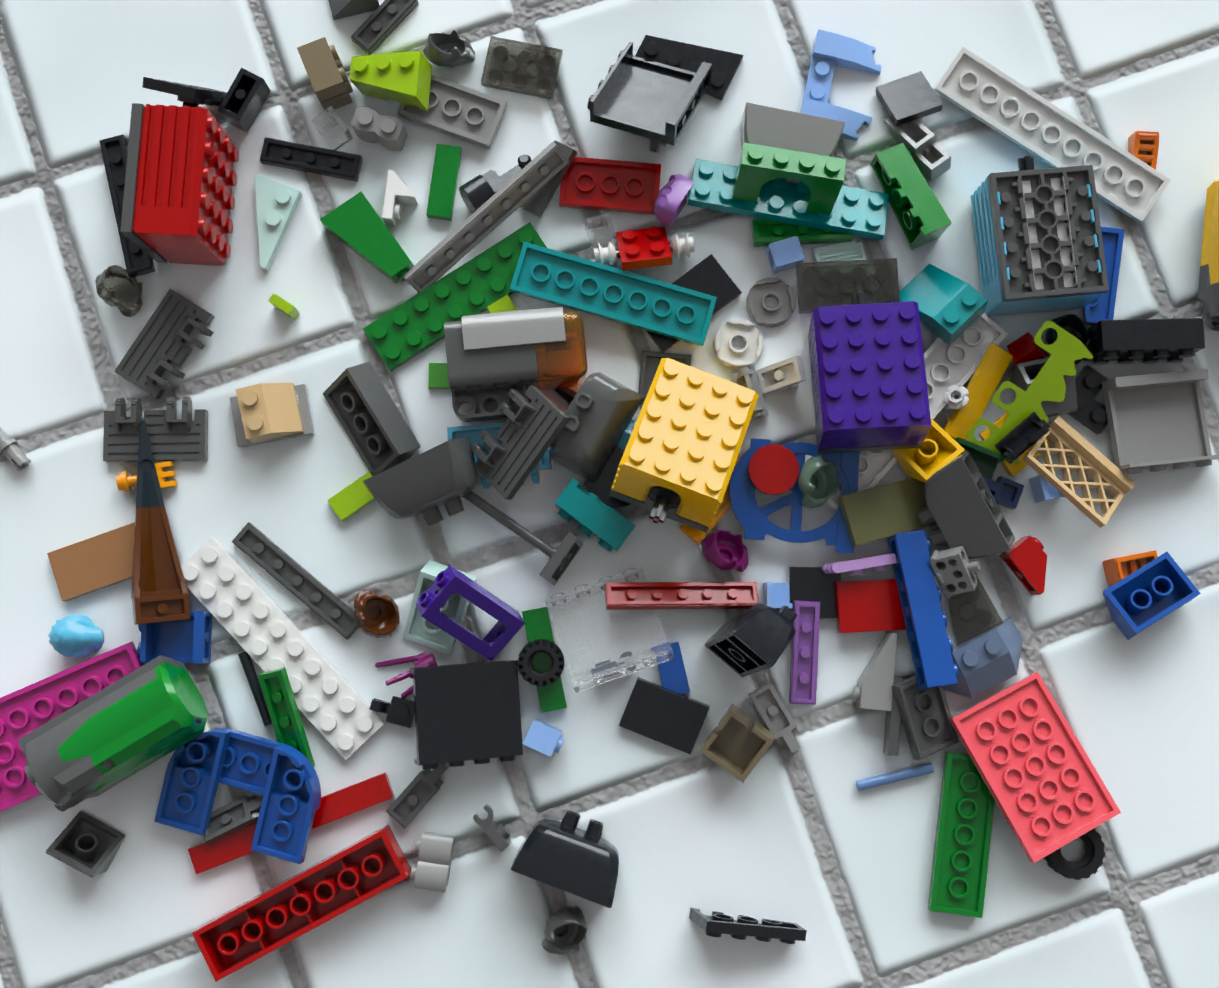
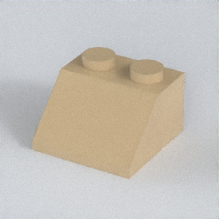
(269, 411)

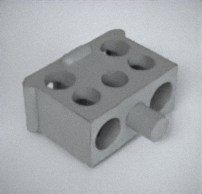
(954, 571)

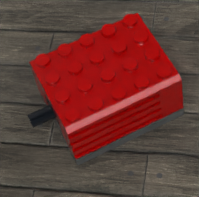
(179, 184)

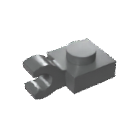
(497, 833)

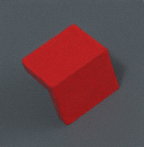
(1025, 349)

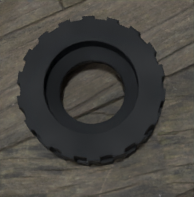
(1086, 865)

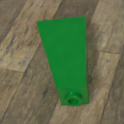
(367, 235)

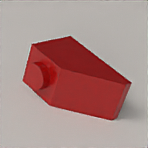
(1028, 563)

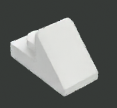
(395, 193)
(782, 375)

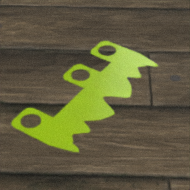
(1046, 386)

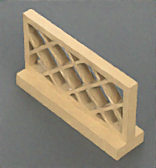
(1086, 460)

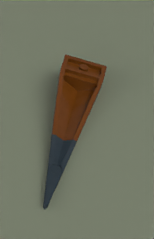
(157, 577)

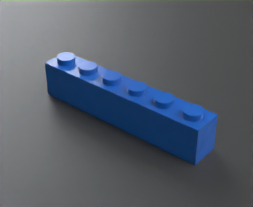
(922, 611)

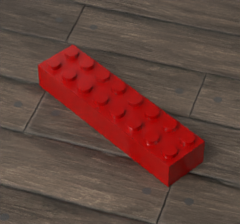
(302, 903)

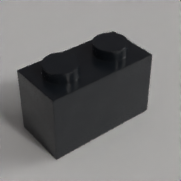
(244, 100)

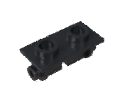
(1022, 437)

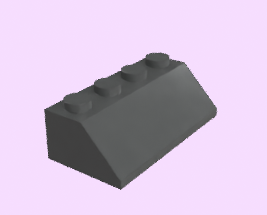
(371, 418)

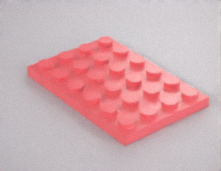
(1034, 767)

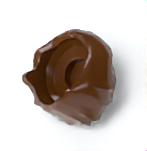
(376, 613)

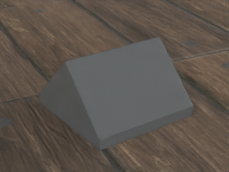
(87, 845)

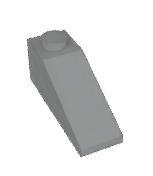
(876, 681)

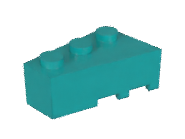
(593, 516)

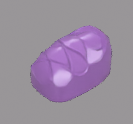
(672, 199)

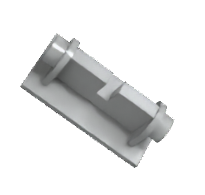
(748, 378)

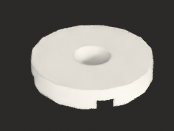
(738, 329)

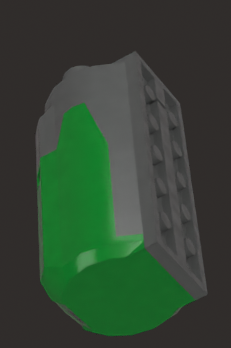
(114, 733)

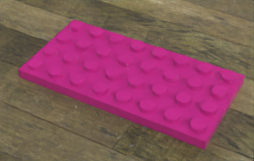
(45, 700)

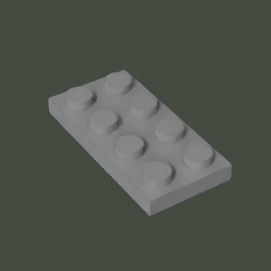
(459, 112)

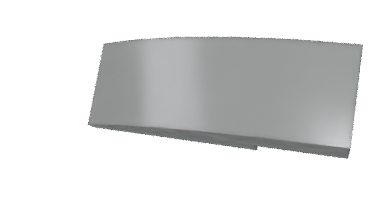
(920, 141)

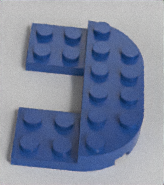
(252, 764)

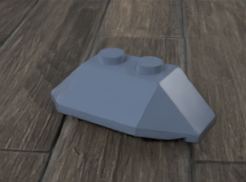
(987, 660)

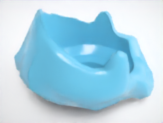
(76, 636)

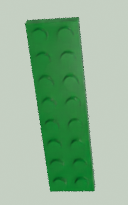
(461, 293)

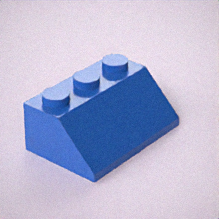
(1148, 595)

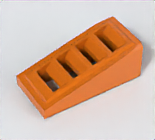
(1144, 142)
(1116, 570)

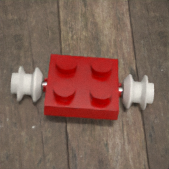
(644, 248)

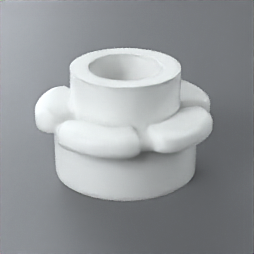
(958, 403)

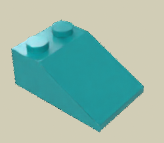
(944, 302)

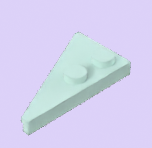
(274, 212)

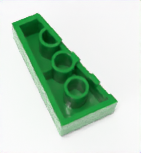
(910, 196)

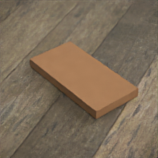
(94, 562)

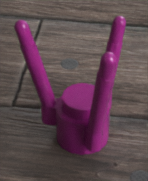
(423, 661)

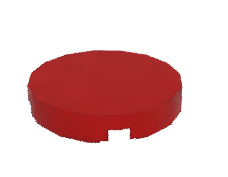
(773, 469)

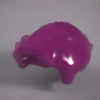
(725, 551)

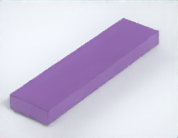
(804, 653)

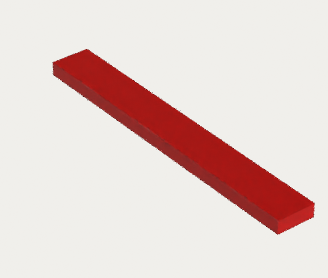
(331, 808)

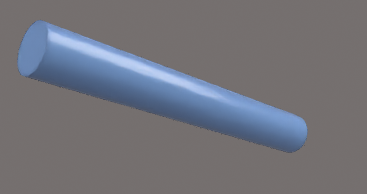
(894, 776)

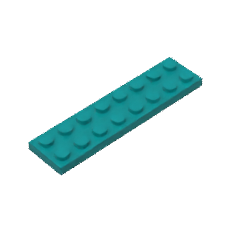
(854, 212)
(613, 294)

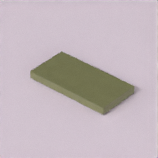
(883, 511)

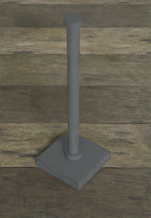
(558, 558)

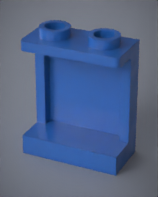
(179, 639)

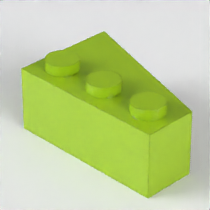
(394, 76)

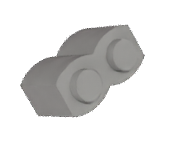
(379, 128)
(433, 861)

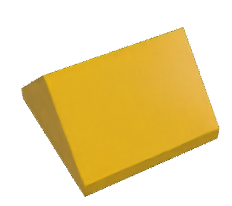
(934, 453)

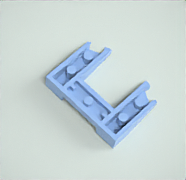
(831, 51)

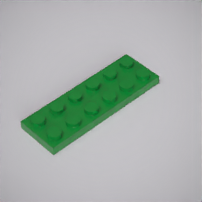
(961, 839)

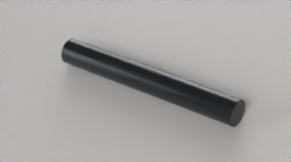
(255, 687)

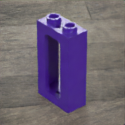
(452, 582)

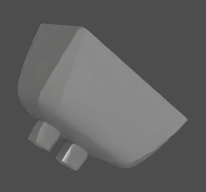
(790, 130)

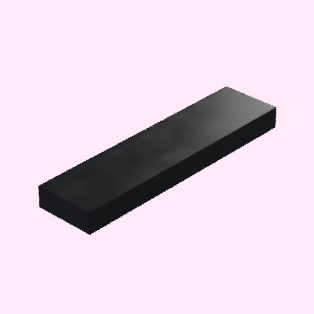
(311, 159)

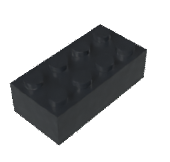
(1145, 340)

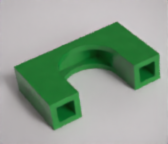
(763, 163)

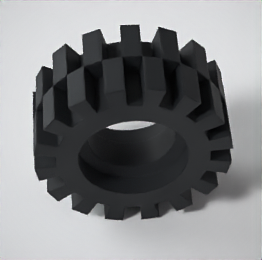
(529, 673)

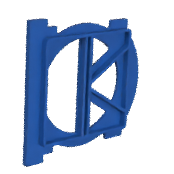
(755, 519)

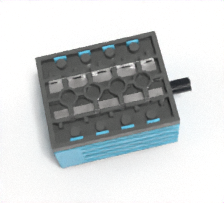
(1039, 239)

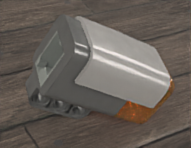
(512, 351)

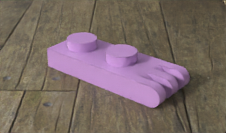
(857, 566)

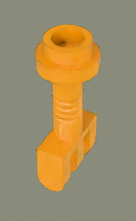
(125, 481)

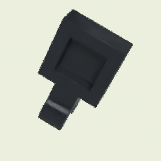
(399, 711)

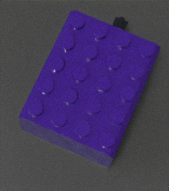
(868, 376)

